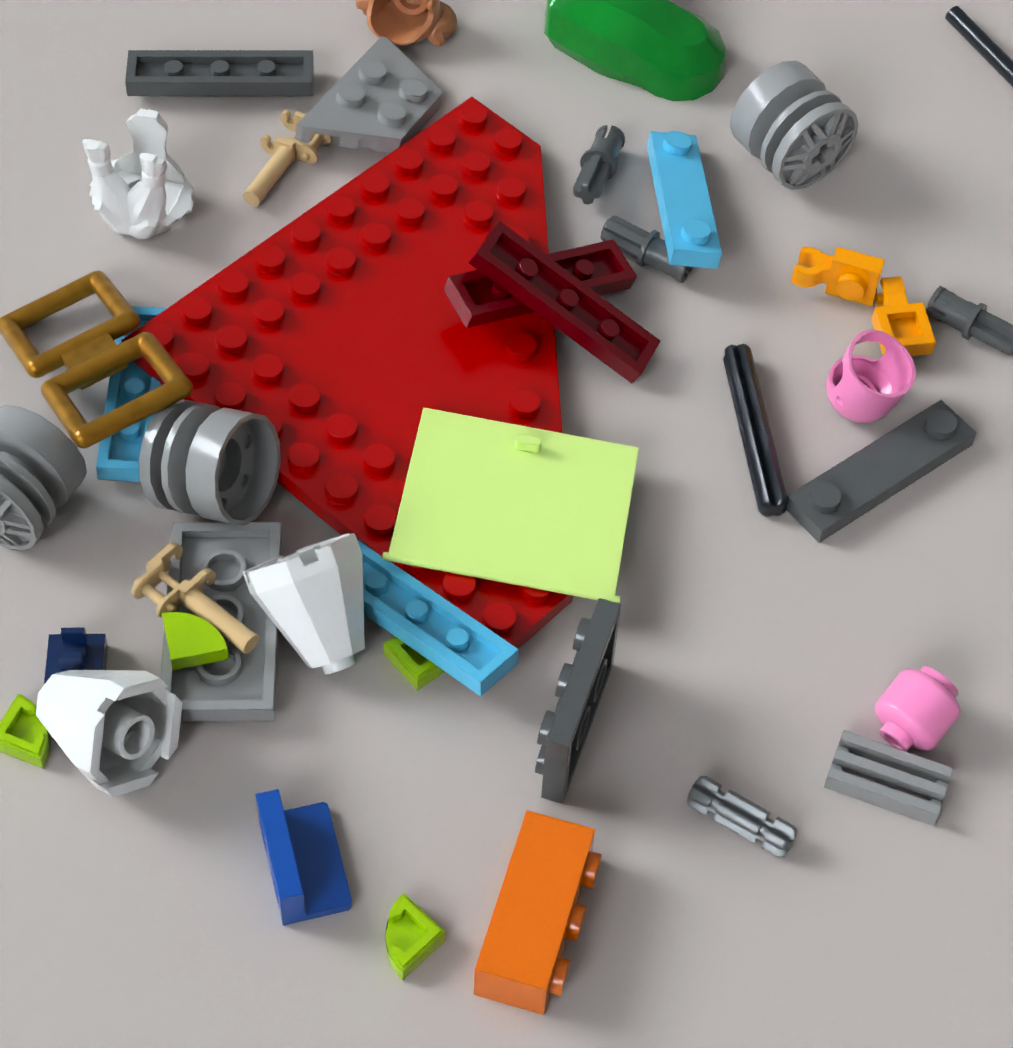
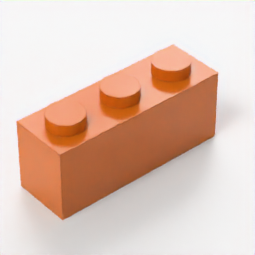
(537, 913)

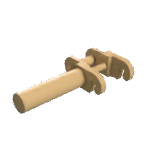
(284, 153)
(192, 597)

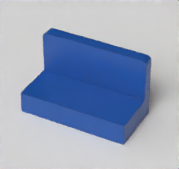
(302, 859)

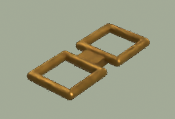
(93, 358)

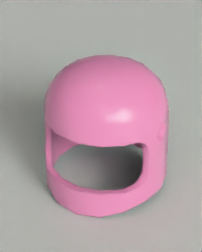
(868, 387)

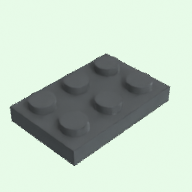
(580, 692)

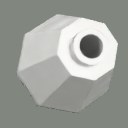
(316, 600)
(111, 724)

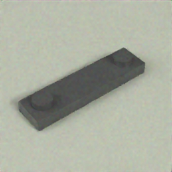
(220, 73)
(879, 471)

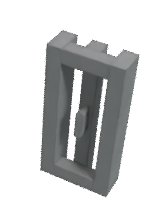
(890, 768)

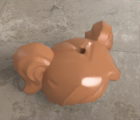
(409, 20)

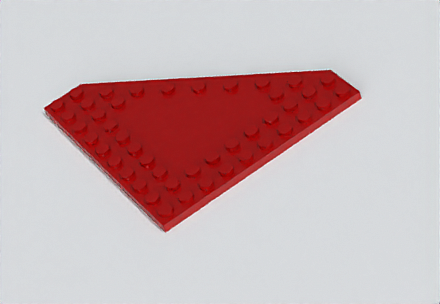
(349, 335)

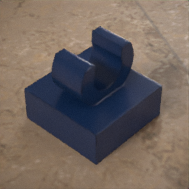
(75, 651)

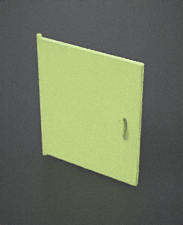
(515, 505)

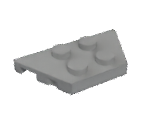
(375, 103)

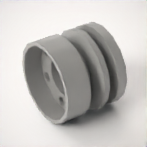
(793, 124)
(210, 461)
(36, 475)

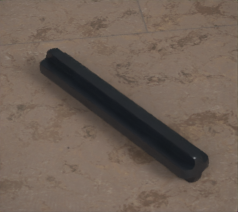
(755, 430)

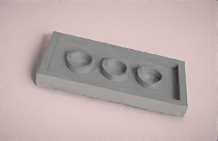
(245, 683)

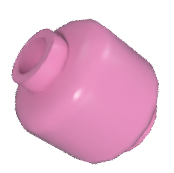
(917, 709)

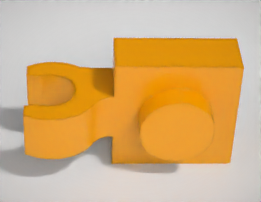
(847, 273)
(902, 320)

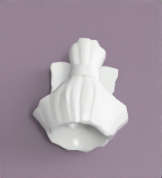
(144, 188)

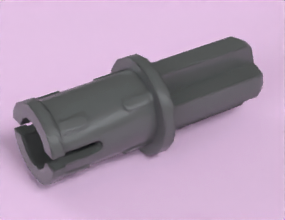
(598, 164)
(642, 245)
(971, 319)

